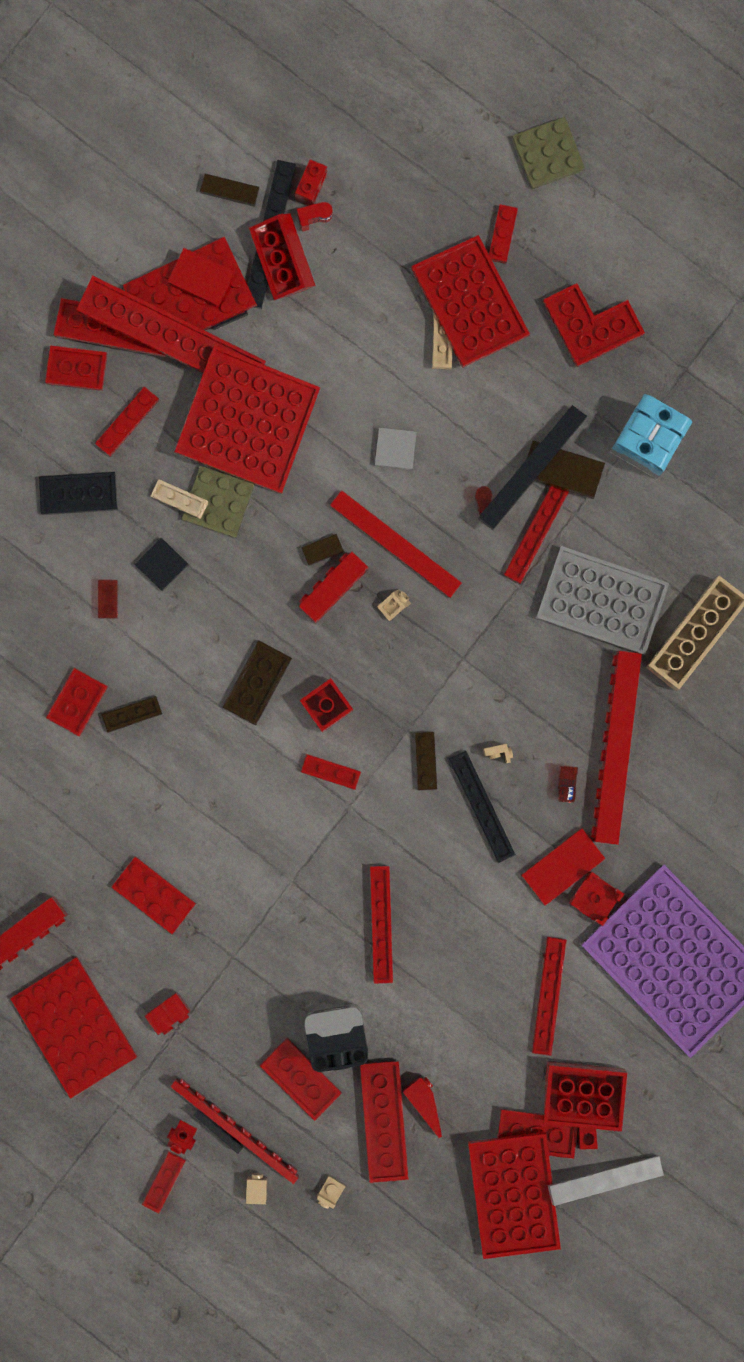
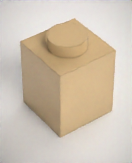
(256, 1189)

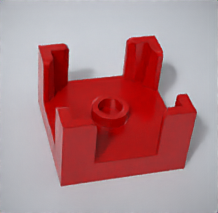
(595, 898)

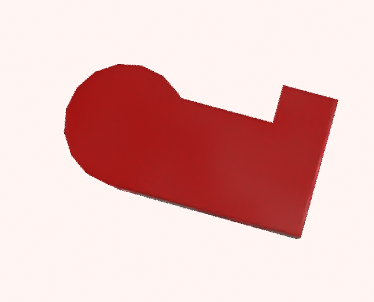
(314, 213)
(587, 1138)

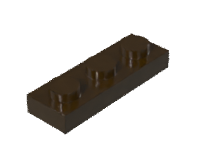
(426, 761)

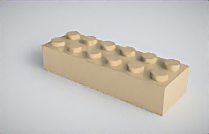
(697, 633)

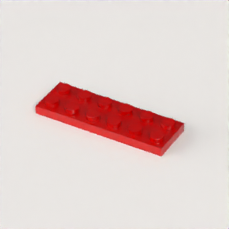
(81, 328)
(384, 1121)

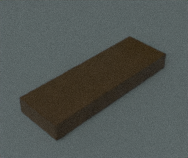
(229, 189)
(132, 714)

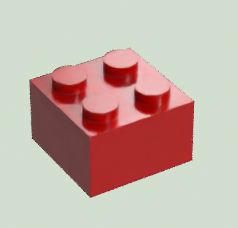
(326, 705)

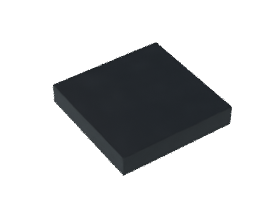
(161, 564)

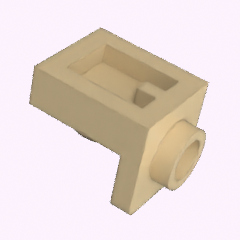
(394, 604)
(494, 752)
(330, 1192)

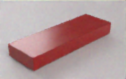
(330, 771)
(163, 1182)

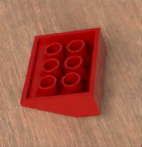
(584, 1096)

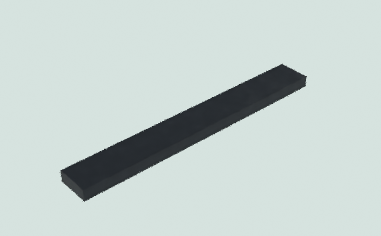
(532, 467)

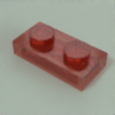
(107, 599)

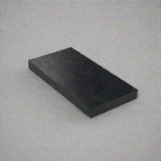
(78, 493)

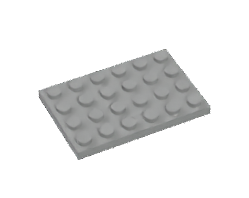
(602, 600)

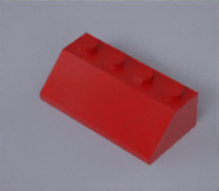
(282, 256)

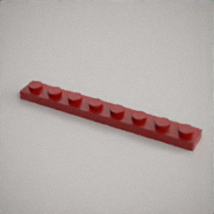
(242, 1135)

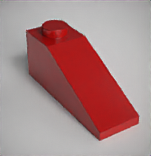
(422, 1098)

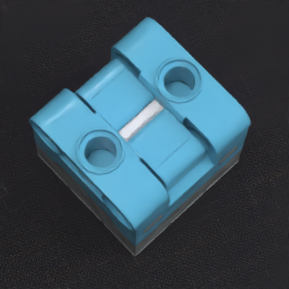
(651, 436)

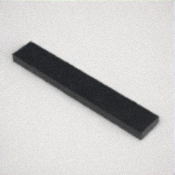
(482, 806)

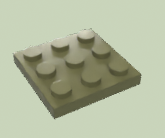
(548, 153)
(226, 501)

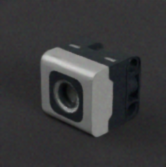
(336, 1038)

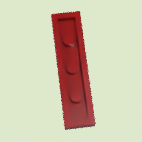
(127, 421)

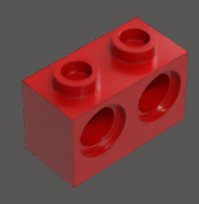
(311, 183)

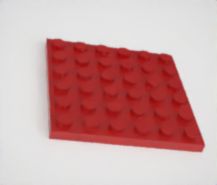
(247, 419)

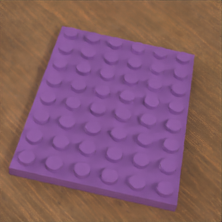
(673, 960)

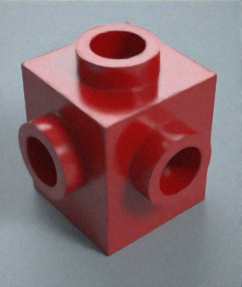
(181, 1137)

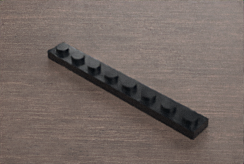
(276, 205)

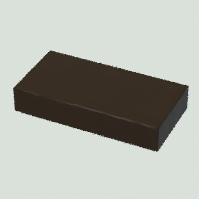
(322, 549)

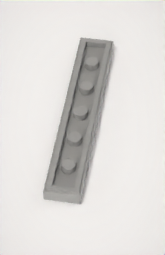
(605, 1180)

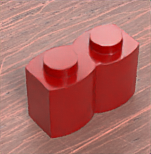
(168, 1013)

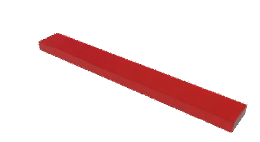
(395, 544)

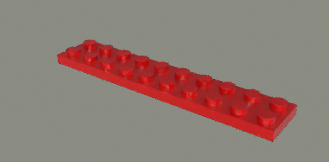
(152, 325)

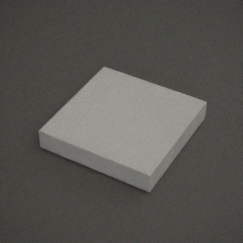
(395, 448)

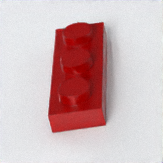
(503, 233)

